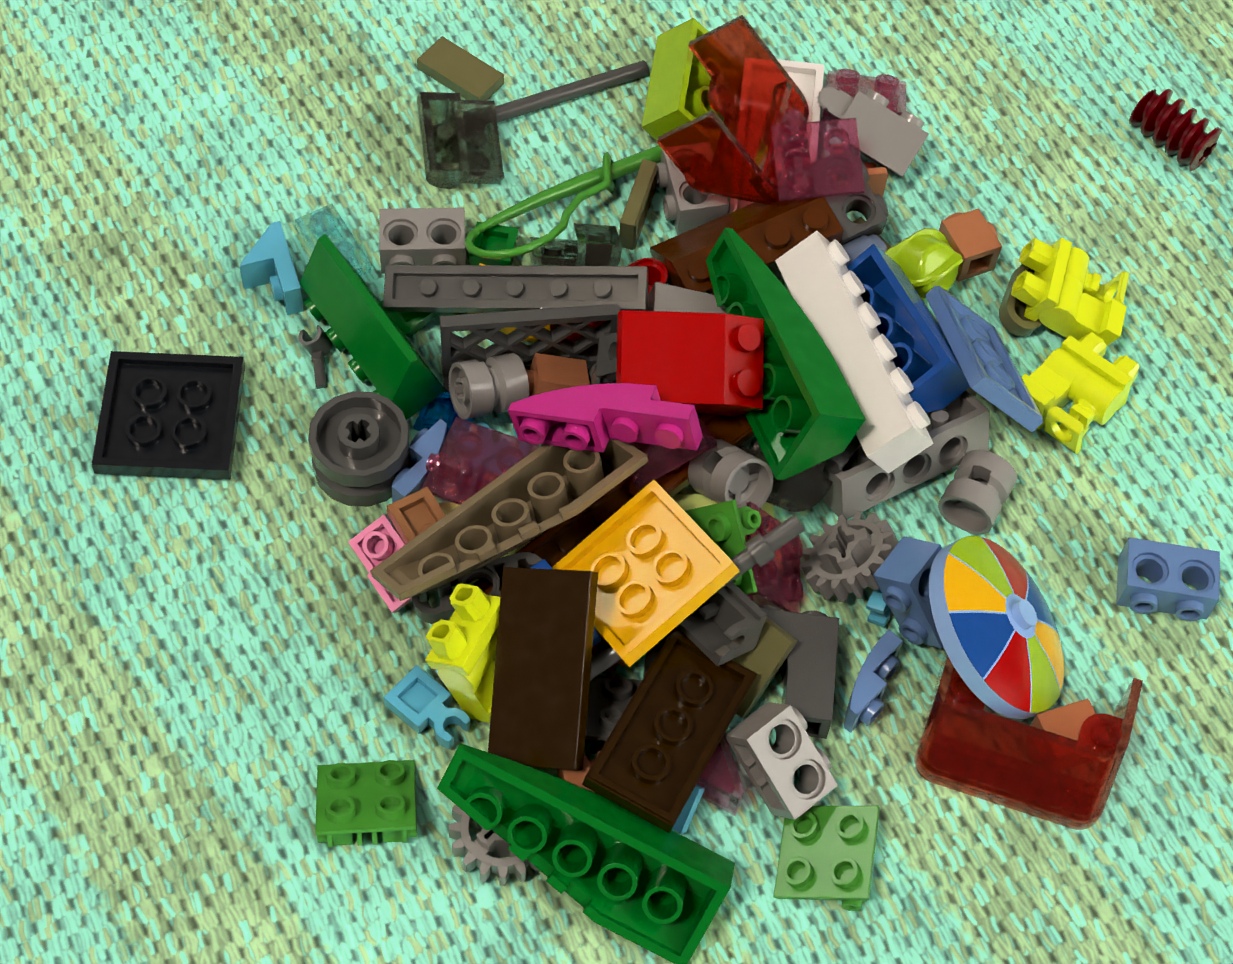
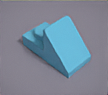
(272, 264)

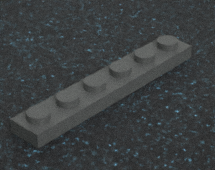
(512, 287)

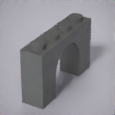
(808, 669)

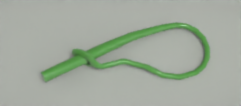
(587, 183)

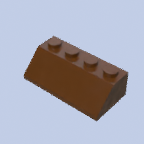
(764, 227)

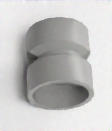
(487, 385)
(731, 474)
(977, 491)

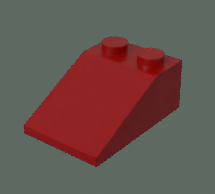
(694, 358)

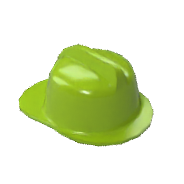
(927, 260)

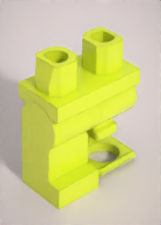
(1067, 294)
(1086, 378)
(466, 649)

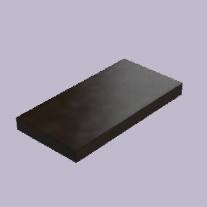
(543, 667)
(669, 732)

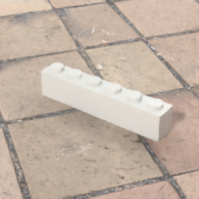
(848, 326)

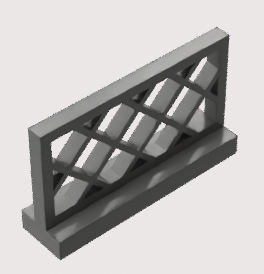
(528, 324)

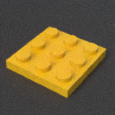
(650, 571)

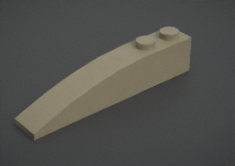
(506, 514)

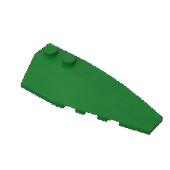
(805, 397)
(609, 860)

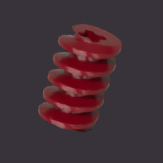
(1174, 129)

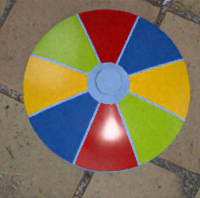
(996, 627)

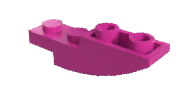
(593, 414)

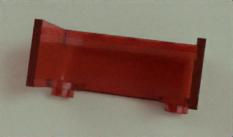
(752, 96)
(1020, 763)

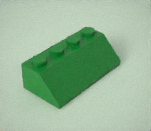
(366, 330)

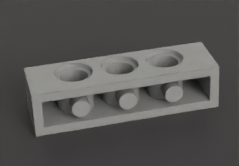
(954, 431)

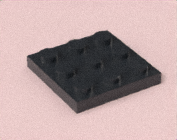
(169, 415)

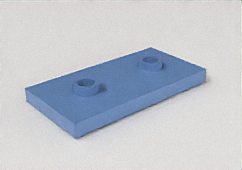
(984, 358)

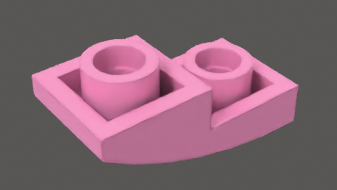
(374, 546)

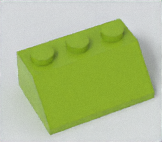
(676, 82)

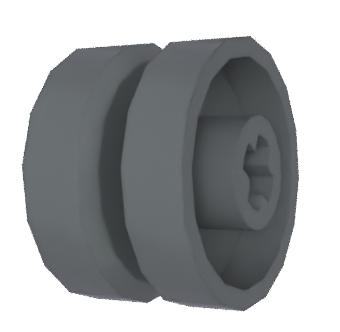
(359, 447)

